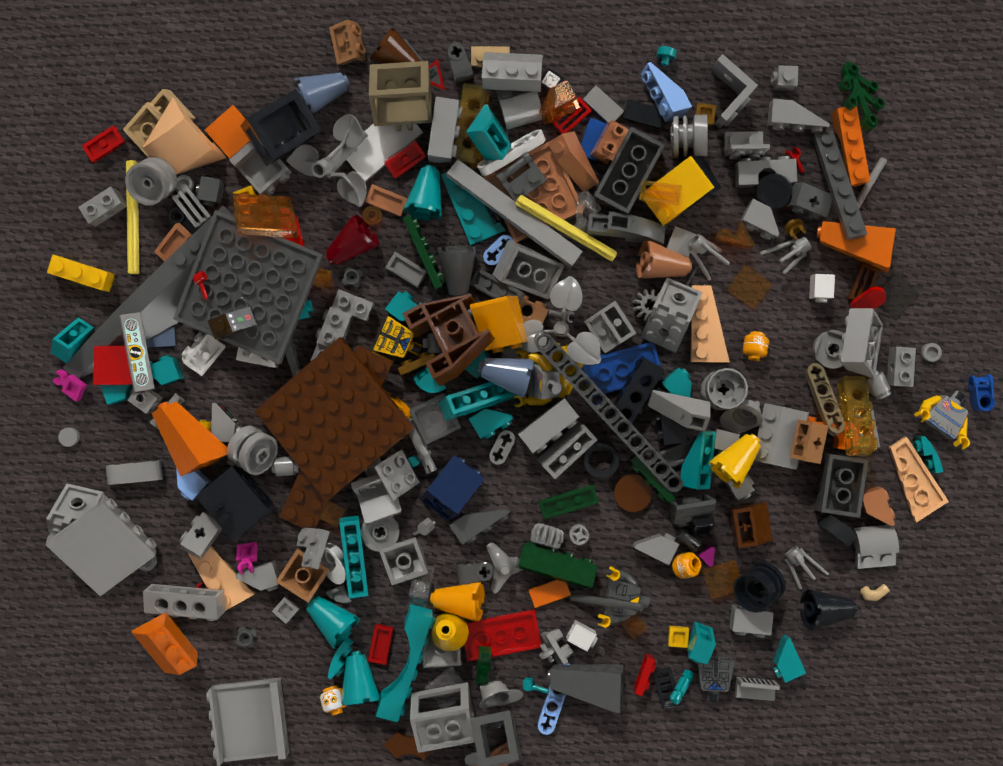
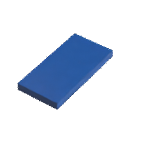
(618, 365)

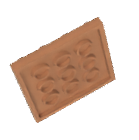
(554, 195)

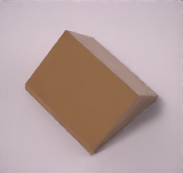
(302, 580)

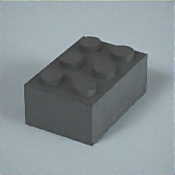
(841, 485)

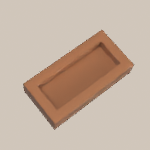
(386, 200)
(174, 239)

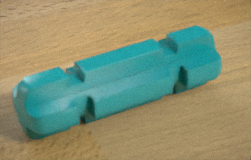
(681, 687)

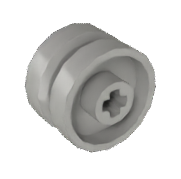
(151, 180)
(252, 450)

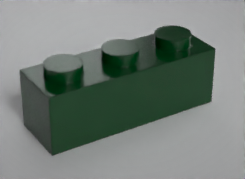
(483, 665)

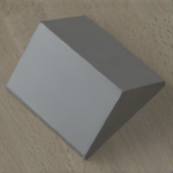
(404, 560)

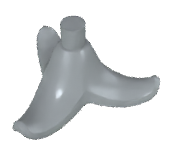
(503, 566)

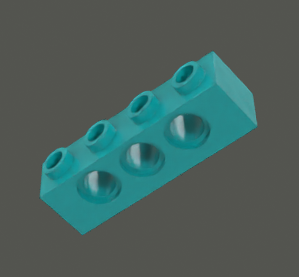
(473, 400)
(353, 557)

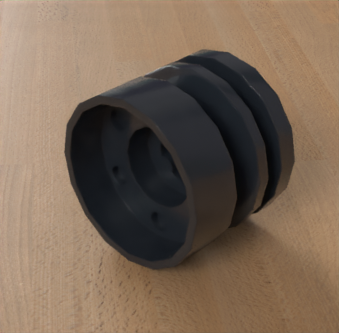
(759, 587)

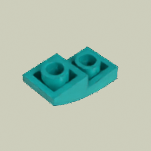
(925, 448)
(337, 663)

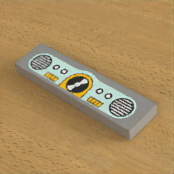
(136, 352)

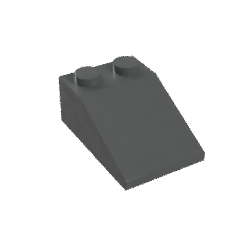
(690, 508)

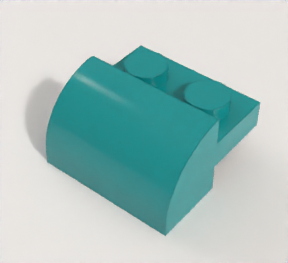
(426, 382)

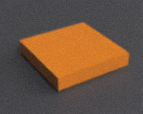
(228, 133)

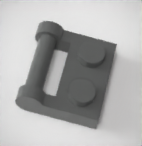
(525, 182)

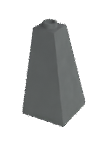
(590, 683)

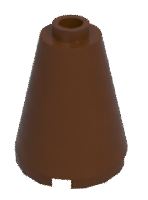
(393, 50)

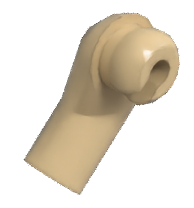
(874, 595)

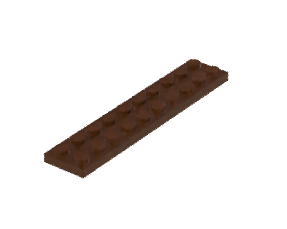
(304, 501)

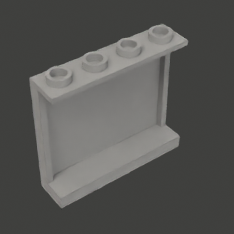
(102, 546)
(248, 720)

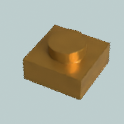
(710, 110)

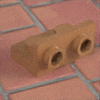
(347, 42)

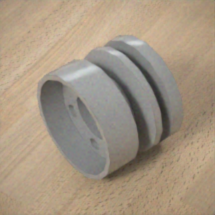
(690, 135)
(734, 384)

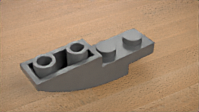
(626, 226)

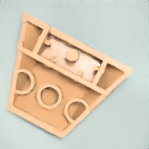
(181, 141)

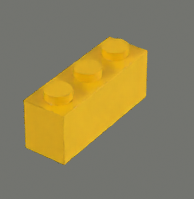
(80, 273)

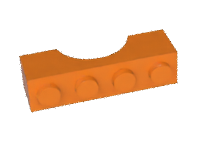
(848, 129)

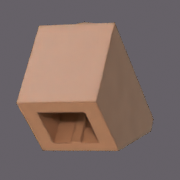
(876, 505)

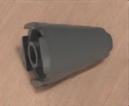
(457, 268)

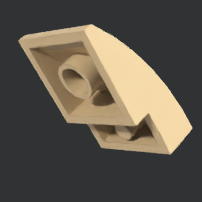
(148, 116)

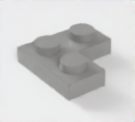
(314, 541)

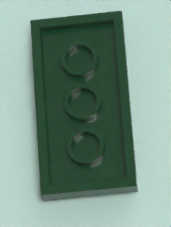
(422, 247)

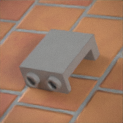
(260, 176)

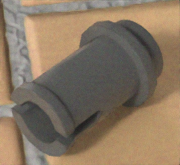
(684, 537)

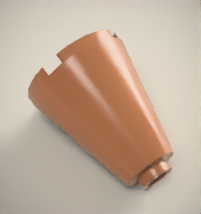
(661, 262)

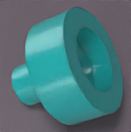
(666, 54)

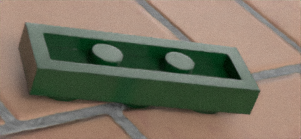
(651, 479)
(568, 501)

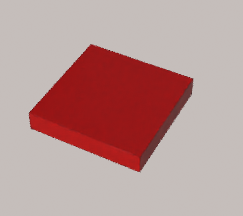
(111, 366)

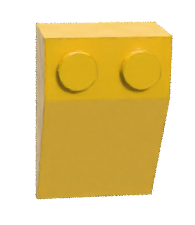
(693, 184)

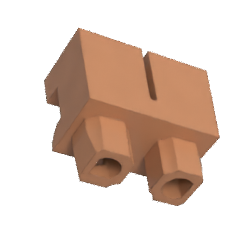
(609, 142)

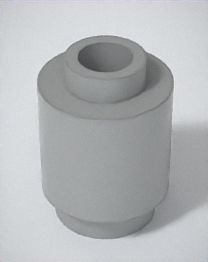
(879, 385)
(285, 466)

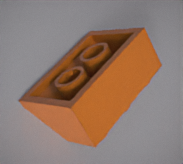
(167, 645)

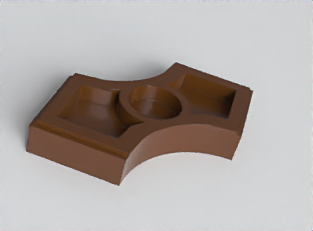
(401, 745)

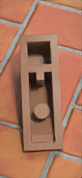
(573, 160)

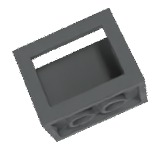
(494, 721)

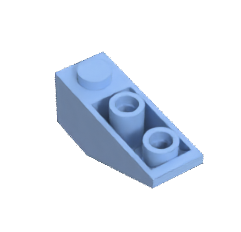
(667, 95)

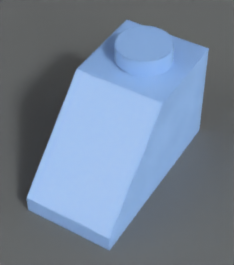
(192, 484)

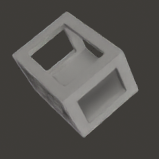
(443, 726)

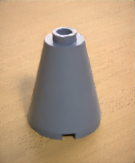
(321, 89)
(507, 373)

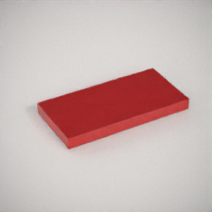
(503, 634)

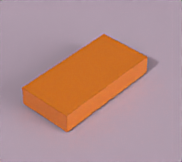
(549, 592)

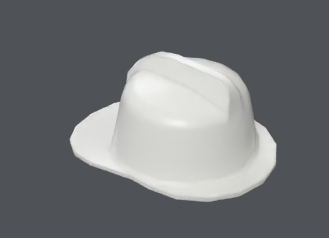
(334, 560)

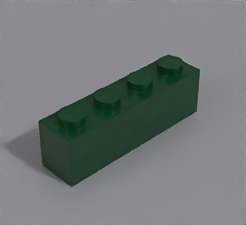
(556, 566)

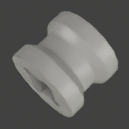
(578, 538)

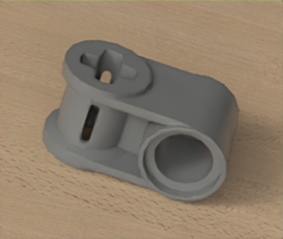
(460, 66)
(471, 572)

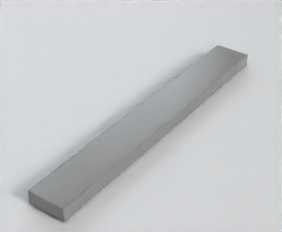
(508, 210)

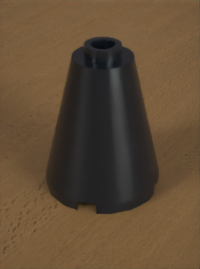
(825, 609)

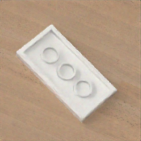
(379, 146)

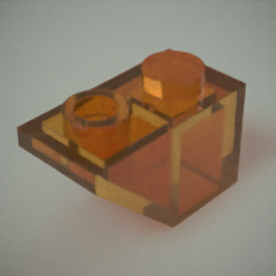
(558, 102)

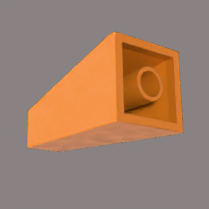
(873, 249)
(187, 439)

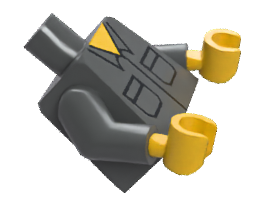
(624, 588)

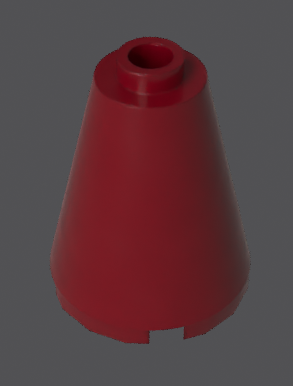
(351, 241)

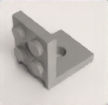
(737, 81)
(671, 314)
(64, 513)

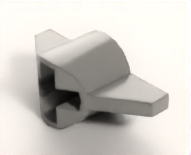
(425, 527)

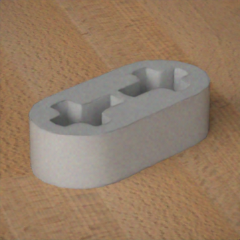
(498, 444)

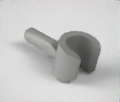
(559, 314)

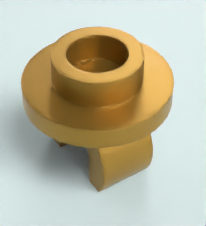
(793, 227)

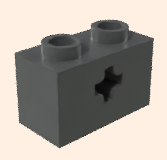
(809, 201)

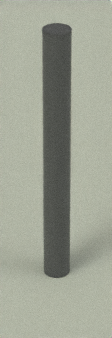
(607, 602)

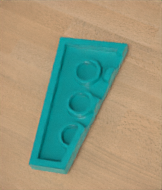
(471, 213)

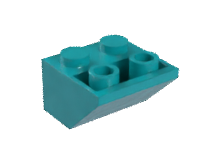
(489, 135)

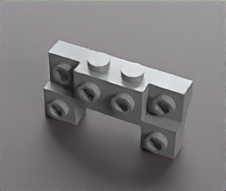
(339, 319)

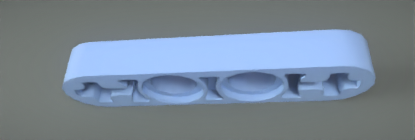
(558, 698)

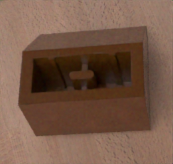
(750, 524)

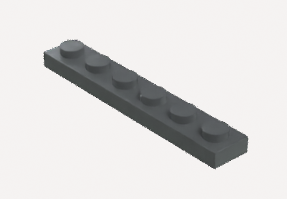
(839, 185)

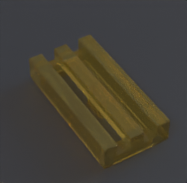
(657, 184)

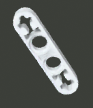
(517, 149)

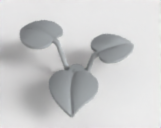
(306, 160)
(586, 346)

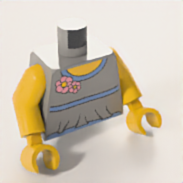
(543, 381)
(946, 417)

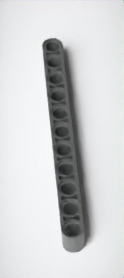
(615, 419)

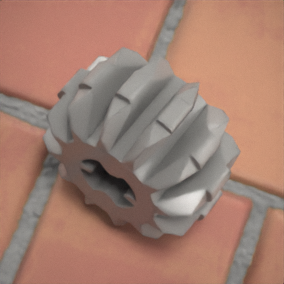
(643, 300)
(547, 536)

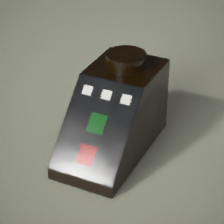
(232, 323)

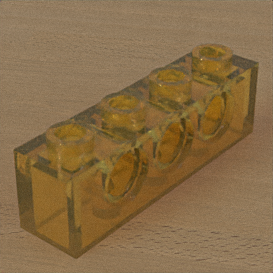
(470, 95)
(855, 443)

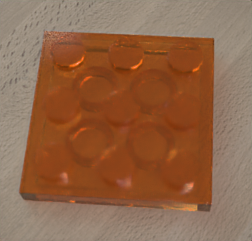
(264, 215)

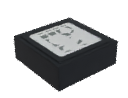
(550, 79)

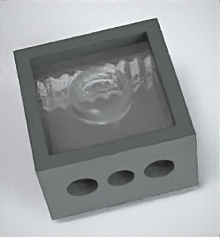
(431, 420)

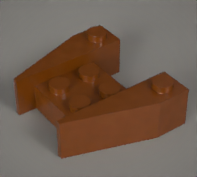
(454, 333)

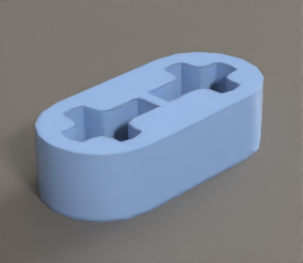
(495, 247)

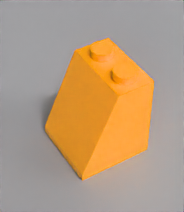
(503, 320)

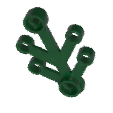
(850, 72)

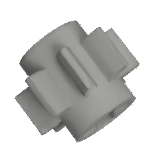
(432, 344)

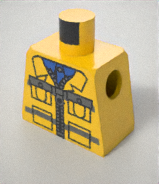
(396, 340)

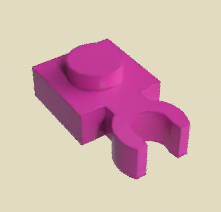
(71, 385)
(246, 555)

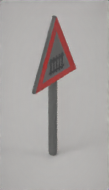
(435, 72)

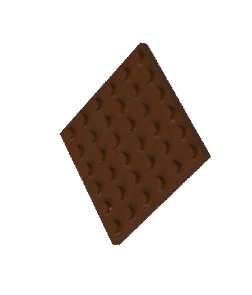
(334, 419)

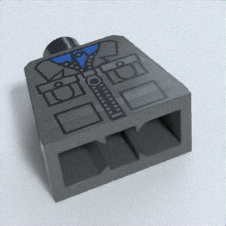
(715, 676)

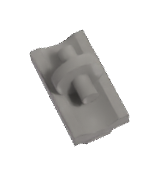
(559, 653)

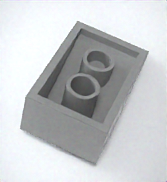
(527, 270)

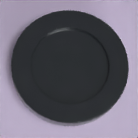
(774, 190)

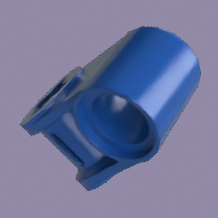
(980, 391)

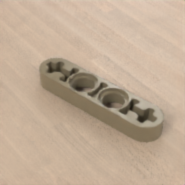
(828, 398)

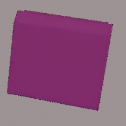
(707, 555)

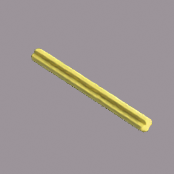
(566, 228)
(132, 229)

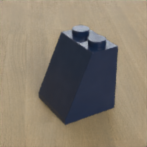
(452, 488)

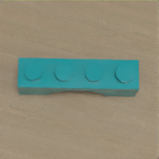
(164, 371)

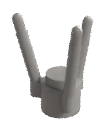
(701, 245)
(798, 247)
(795, 557)

